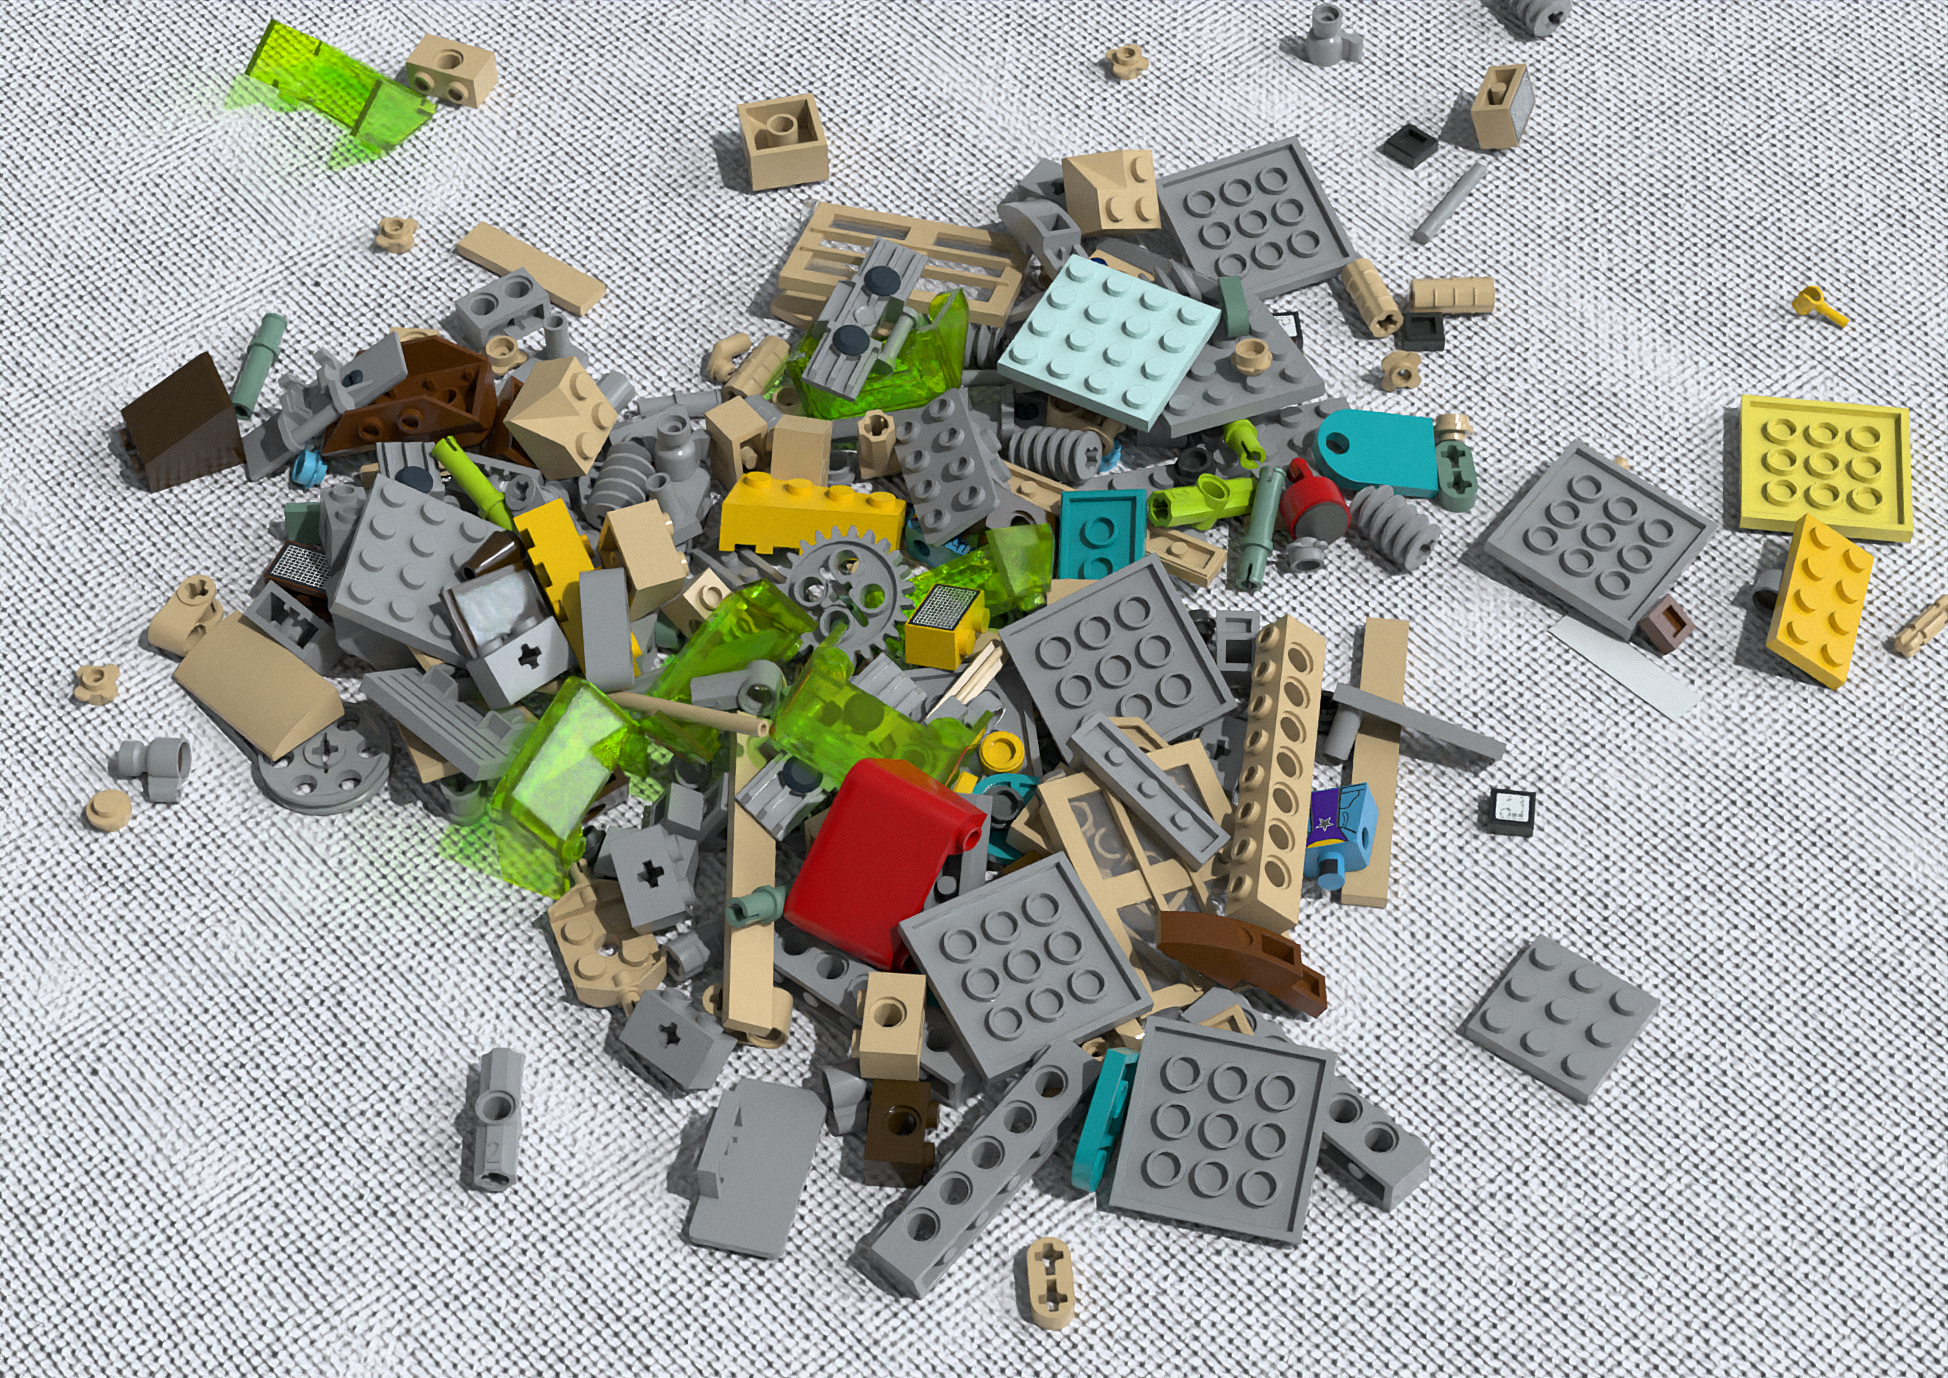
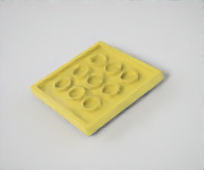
(1828, 461)

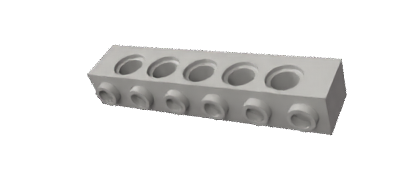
(835, 1002)
(1346, 1146)
(923, 1263)

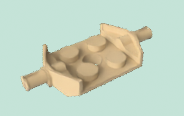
(596, 916)

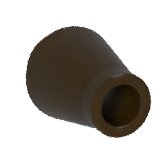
(495, 553)

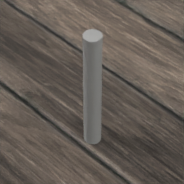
(1450, 203)

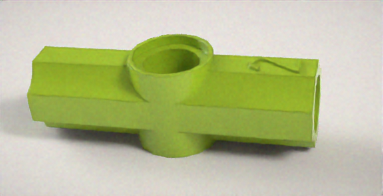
(1202, 502)

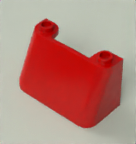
(879, 859)

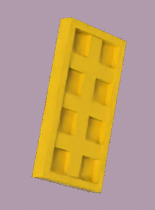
(1820, 601)

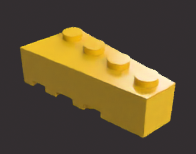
(784, 512)
(557, 558)

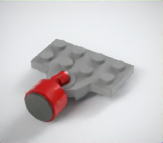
(1308, 500)

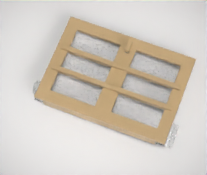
(978, 260)
(1137, 873)

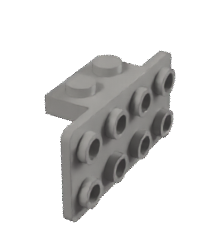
(949, 467)
(755, 1166)

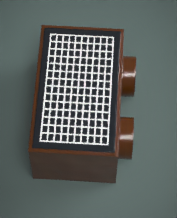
(302, 574)

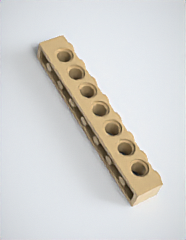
(1276, 776)

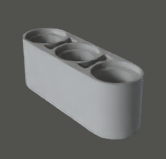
(606, 629)

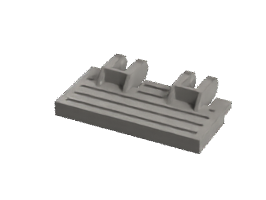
(444, 714)

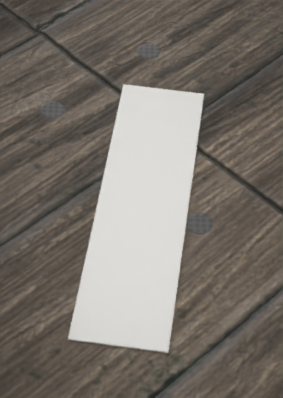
(1625, 664)

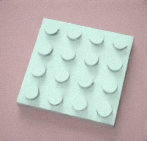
(1109, 342)

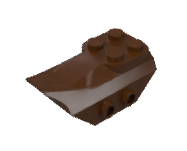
(442, 396)

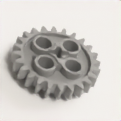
(875, 573)

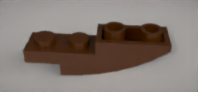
(1234, 950)

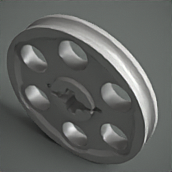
(343, 764)

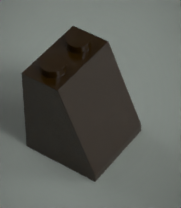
(182, 427)

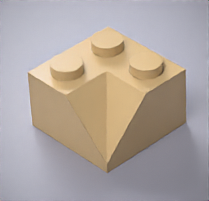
(783, 141)
(1112, 193)
(561, 418)
(643, 544)

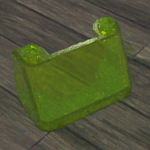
(924, 370)

